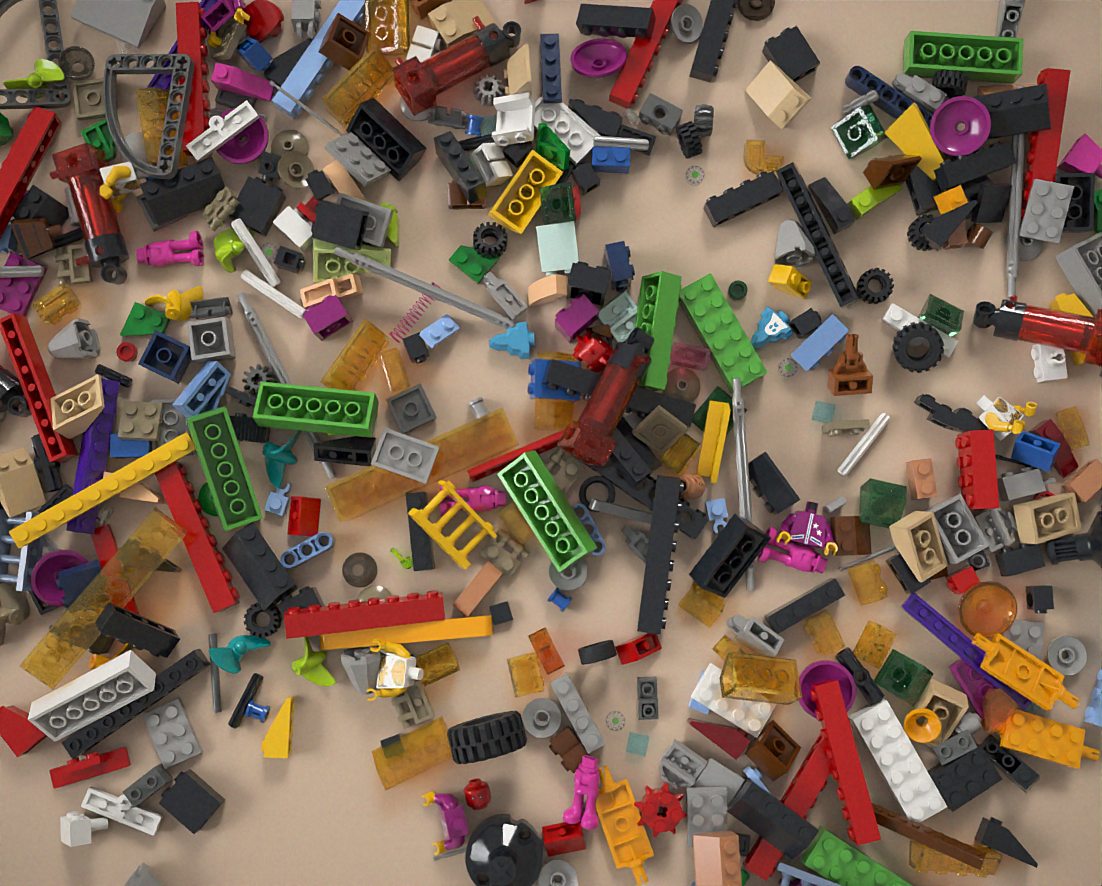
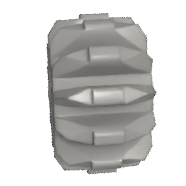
(491, 83)

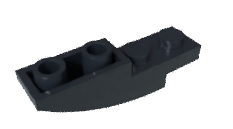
(959, 420)

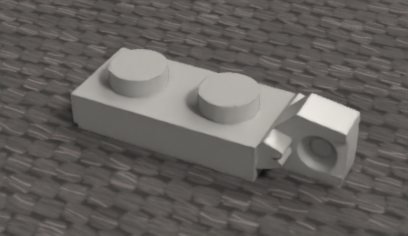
(505, 295)

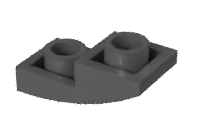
(647, 698)

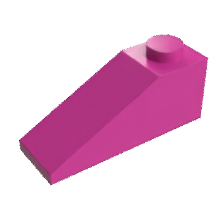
(241, 82)

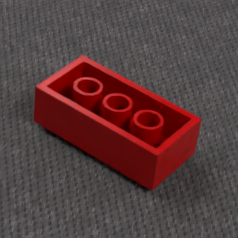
(977, 469)

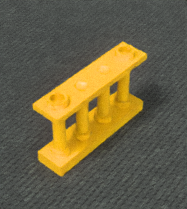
(434, 530)

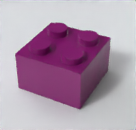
(327, 317)
(576, 317)

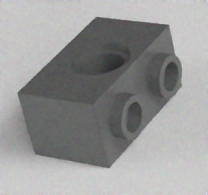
(657, 105)
(147, 785)

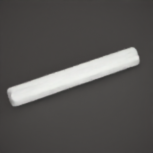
(255, 252)
(273, 294)
(864, 444)

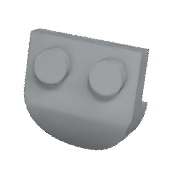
(997, 528)
(680, 765)

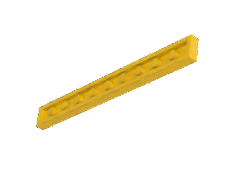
(102, 490)

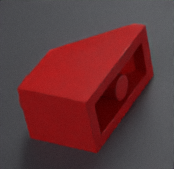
(638, 648)

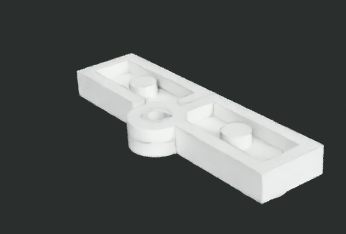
(222, 131)
(899, 317)
(122, 811)

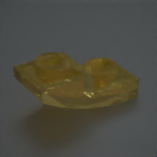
(1073, 428)

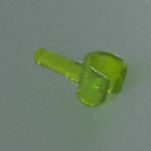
(406, 563)

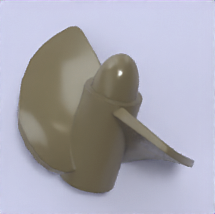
(13, 608)

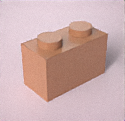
(921, 479)
(1085, 481)

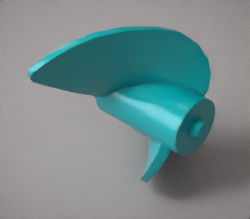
(277, 457)
(229, 657)

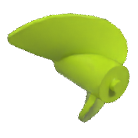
(45, 72)
(227, 247)
(311, 666)

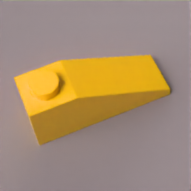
(279, 737)

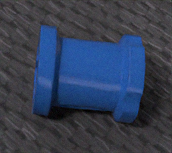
(474, 125)
(559, 599)
(257, 711)

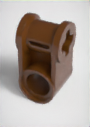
(978, 235)

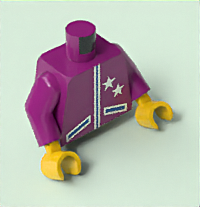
(222, 13)
(808, 529)
(452, 820)

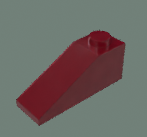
(1065, 460)
(724, 736)

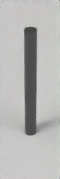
(215, 676)

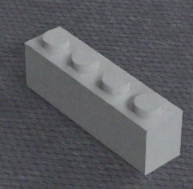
(577, 712)

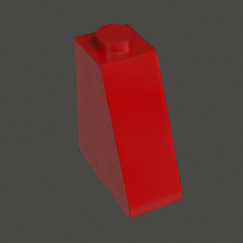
(18, 730)

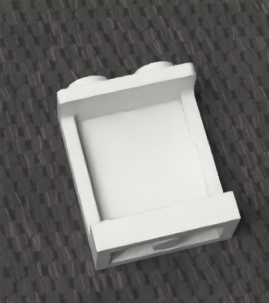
(514, 119)

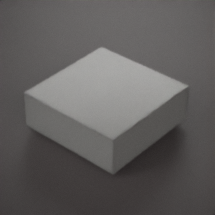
(835, 504)

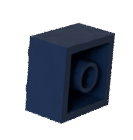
(166, 357)

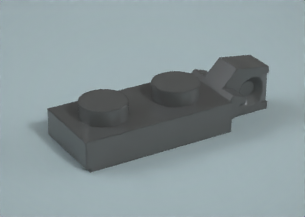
(637, 542)

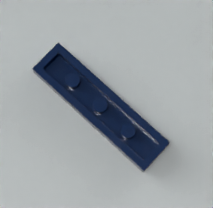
(551, 68)

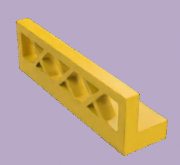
(713, 440)

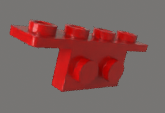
(92, 766)

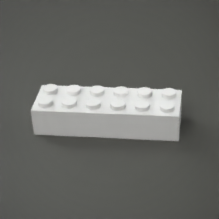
(92, 696)
(897, 761)

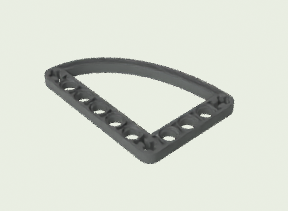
(177, 72)
(51, 93)

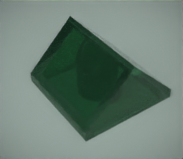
(557, 203)
(942, 315)

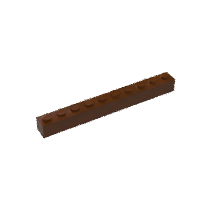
(929, 837)

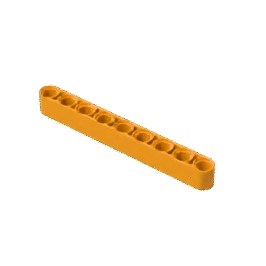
(417, 632)

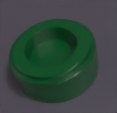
(737, 290)

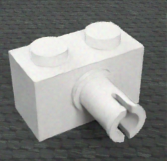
(1049, 363)
(77, 828)

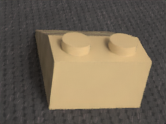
(455, 19)
(518, 72)
(777, 95)
(77, 407)
(19, 483)
(1047, 518)
(919, 544)
(946, 703)

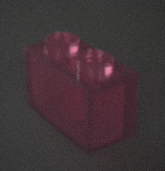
(689, 356)

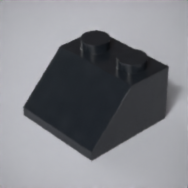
(41, 205)

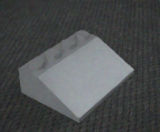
(121, 19)
(1084, 271)

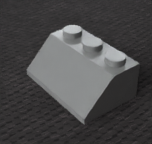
(957, 529)

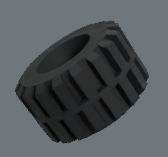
(918, 363)

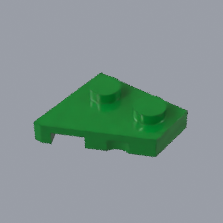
(100, 137)
(551, 147)
(471, 263)
(144, 321)

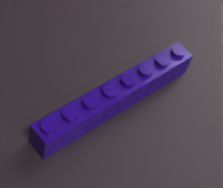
(94, 455)

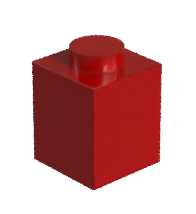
(962, 580)

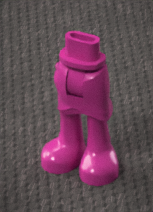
(163, 252)
(480, 499)
(800, 556)
(586, 782)

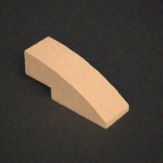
(342, 180)
(343, 287)
(547, 290)
(139, 492)

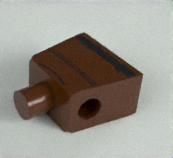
(35, 235)

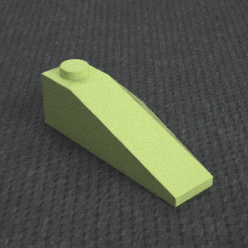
(329, 265)

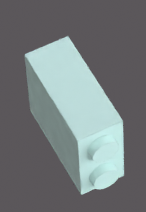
(557, 247)

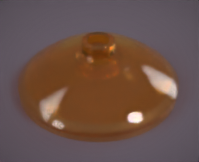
(995, 616)

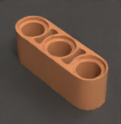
(477, 588)

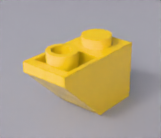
(790, 281)

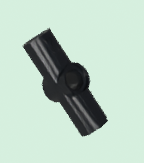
(48, 470)
(867, 685)

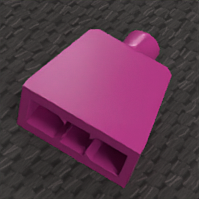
(1083, 157)

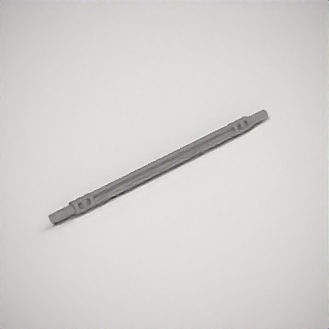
(1015, 212)
(427, 289)
(276, 365)
(742, 465)

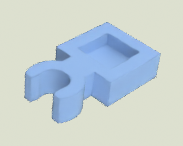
(278, 502)
(716, 511)
(754, 775)

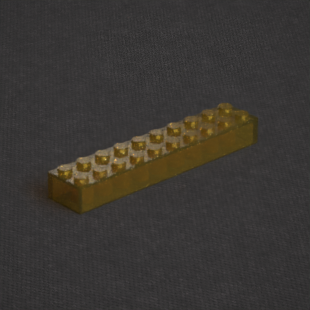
(458, 451)
(114, 584)

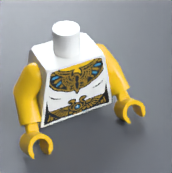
(119, 181)
(1004, 417)
(395, 671)

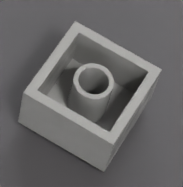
(211, 340)

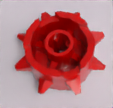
(592, 351)
(671, 813)

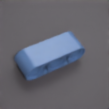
(587, 519)
(298, 550)

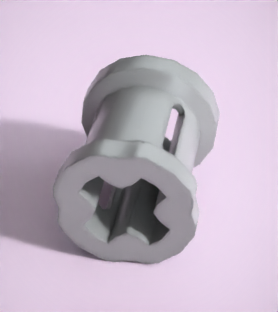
(478, 407)

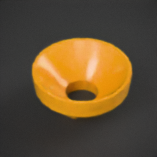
(922, 732)

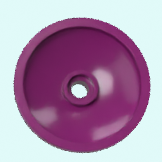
(598, 58)
(950, 115)
(250, 150)
(46, 572)
(823, 671)

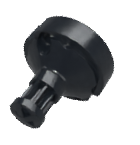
(1080, 547)
(503, 853)

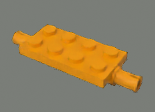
(1023, 672)
(1045, 739)
(619, 822)

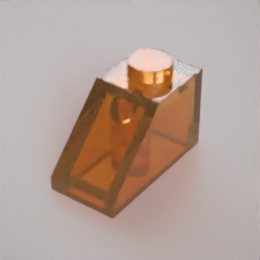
(546, 650)
(996, 709)

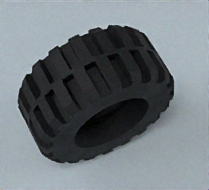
(487, 737)

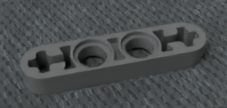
(621, 511)

